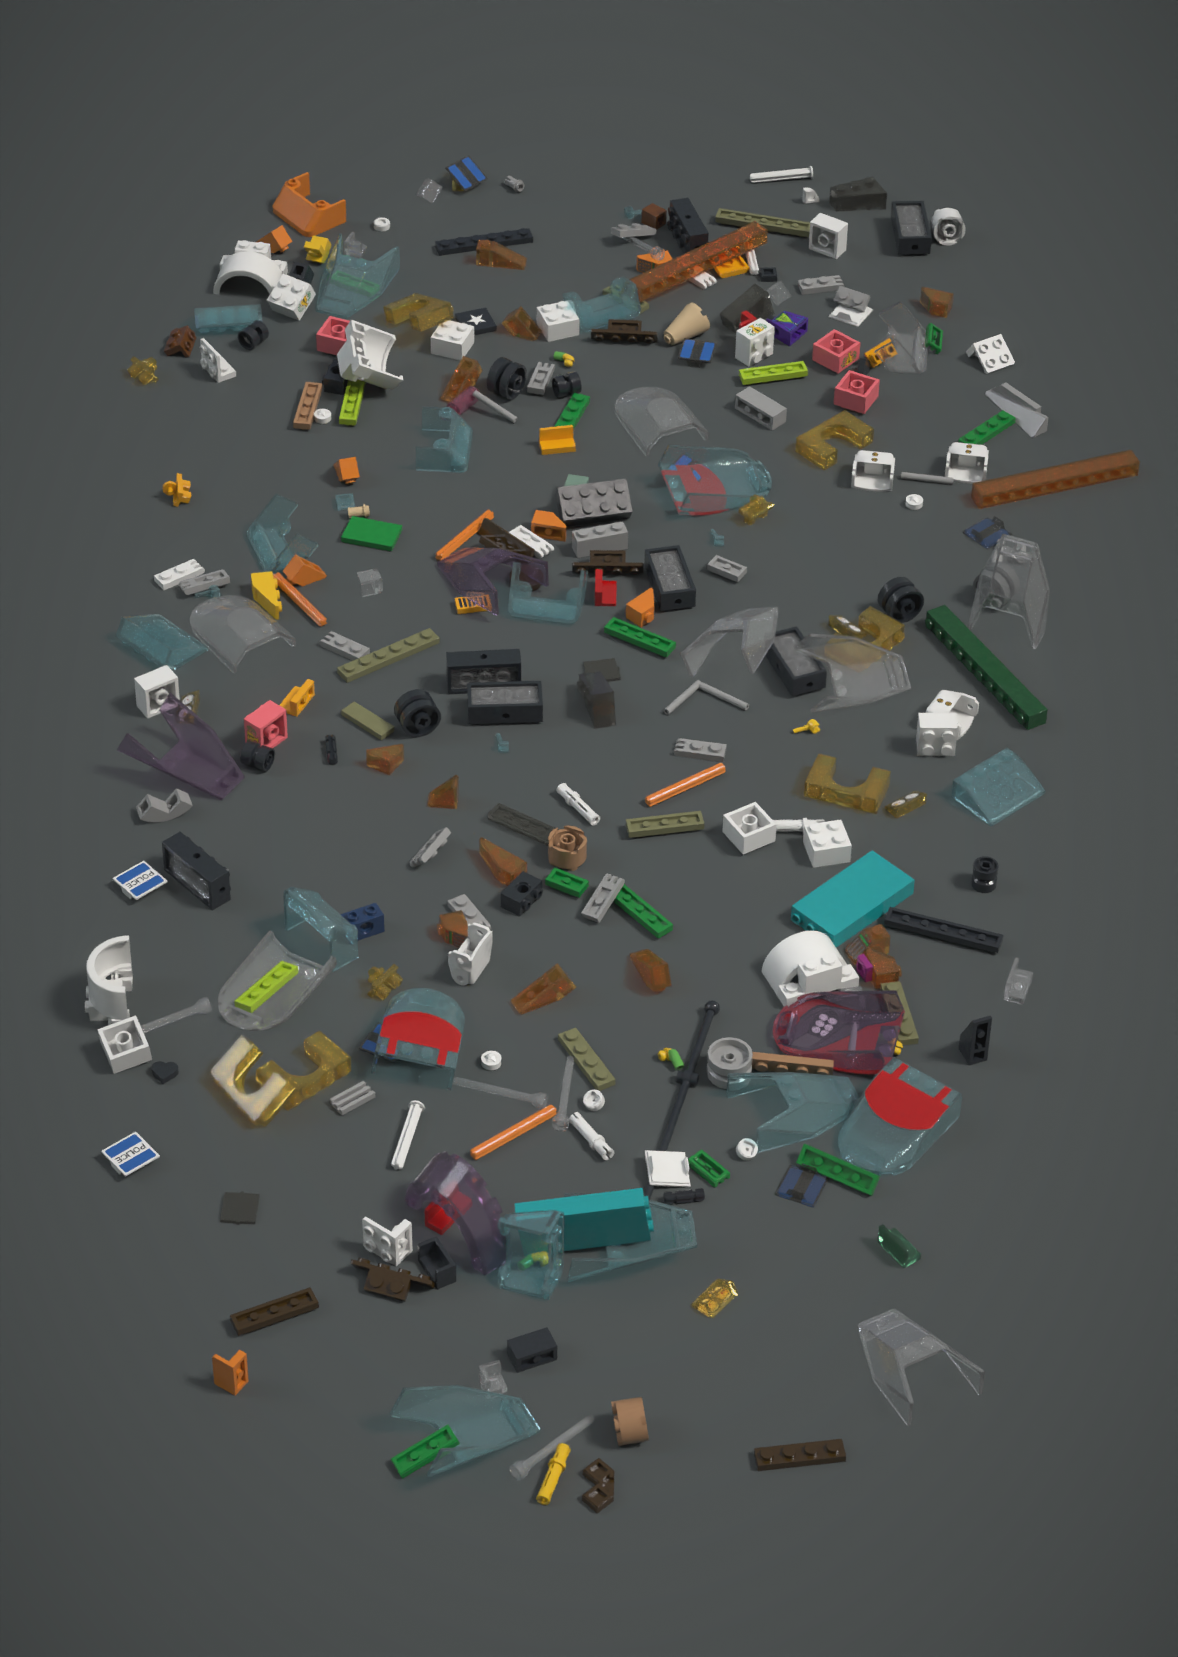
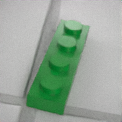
(573, 410)
(988, 429)
(640, 637)
(643, 912)
(839, 1169)

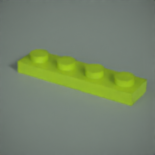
(773, 372)
(352, 402)
(266, 986)

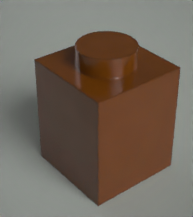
(654, 216)

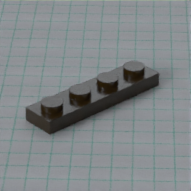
(274, 1311)
(799, 1454)

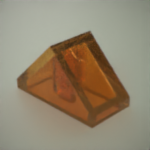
(385, 758)
(445, 795)

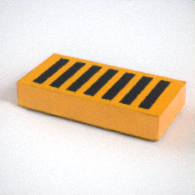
(464, 605)

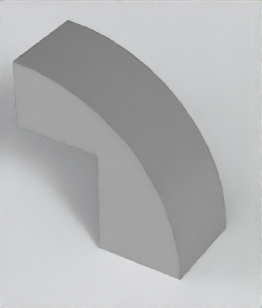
(156, 810)

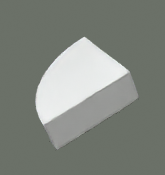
(809, 196)

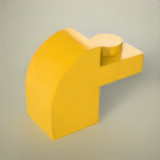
(317, 249)

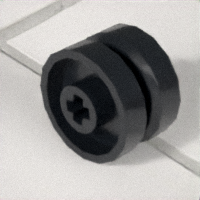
(506, 378)
(900, 599)
(417, 713)

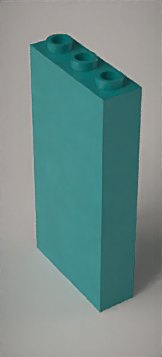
(853, 898)
(600, 1217)

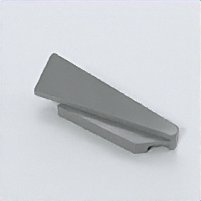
(1025, 410)

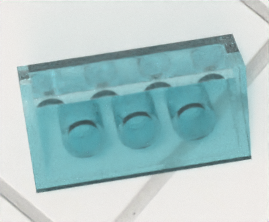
(226, 317)

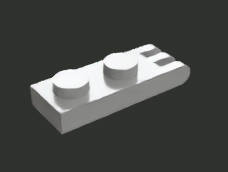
(634, 230)
(820, 284)
(540, 378)
(203, 582)
(344, 646)
(700, 750)
(430, 848)
(602, 898)
(470, 912)

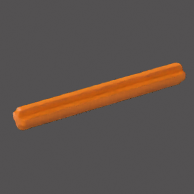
(463, 536)
(300, 600)
(685, 784)
(513, 1132)

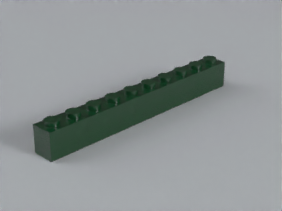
(986, 667)

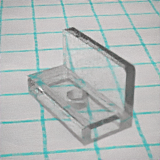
(1017, 984)

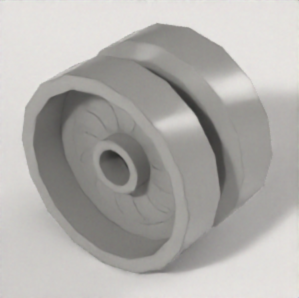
(726, 1057)

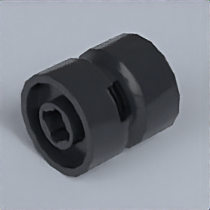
(253, 335)
(566, 384)
(256, 755)
(984, 874)

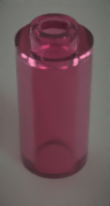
(463, 400)

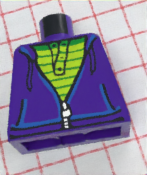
(788, 326)

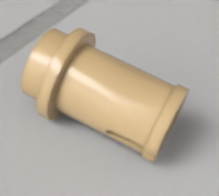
(362, 511)

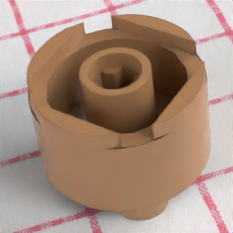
(567, 848)
(630, 1421)

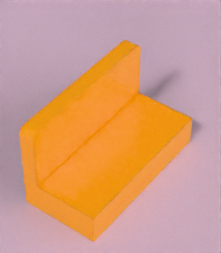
(556, 440)
(298, 698)

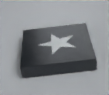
(479, 319)

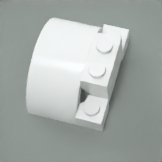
(254, 261)
(366, 356)
(813, 960)
(106, 996)

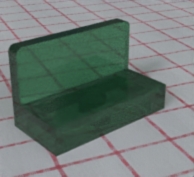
(898, 1246)

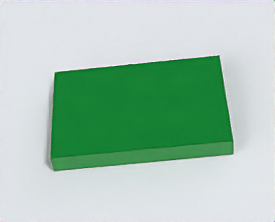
(371, 533)

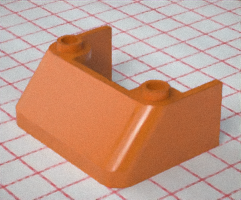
(303, 215)

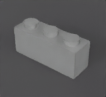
(760, 408)
(601, 537)

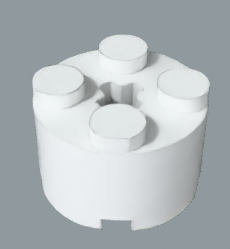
(947, 226)

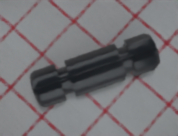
(331, 749)
(684, 1196)

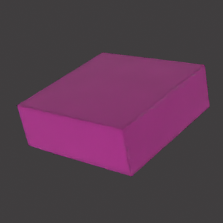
(864, 968)

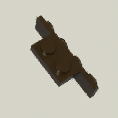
(624, 331)
(496, 537)
(610, 561)
(390, 1282)

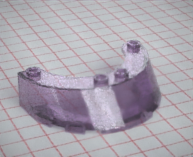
(463, 1196)

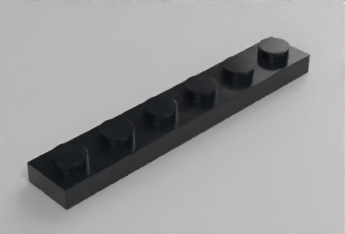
(468, 244)
(943, 930)

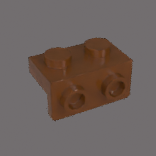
(180, 340)

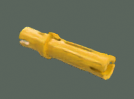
(556, 1467)

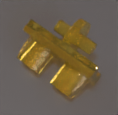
(146, 369)
(755, 508)
(381, 979)

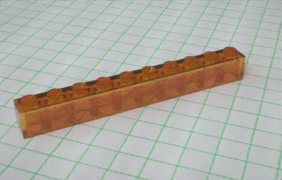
(700, 260)
(1055, 479)

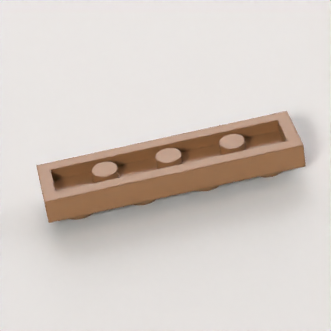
(307, 405)
(787, 1063)

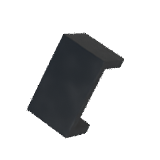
(437, 1262)
(532, 1350)

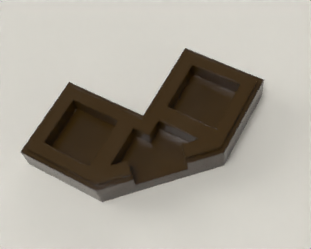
(603, 1492)

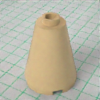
(686, 325)

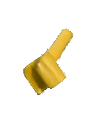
(812, 725)

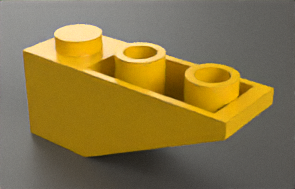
(265, 592)

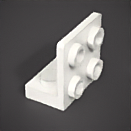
(992, 353)
(215, 363)
(389, 1245)

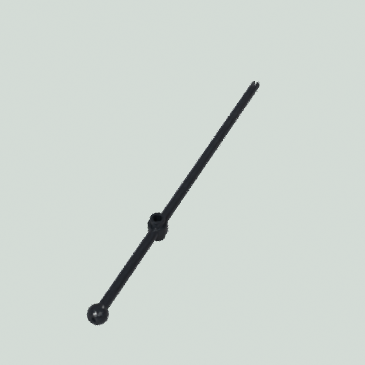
(687, 1079)

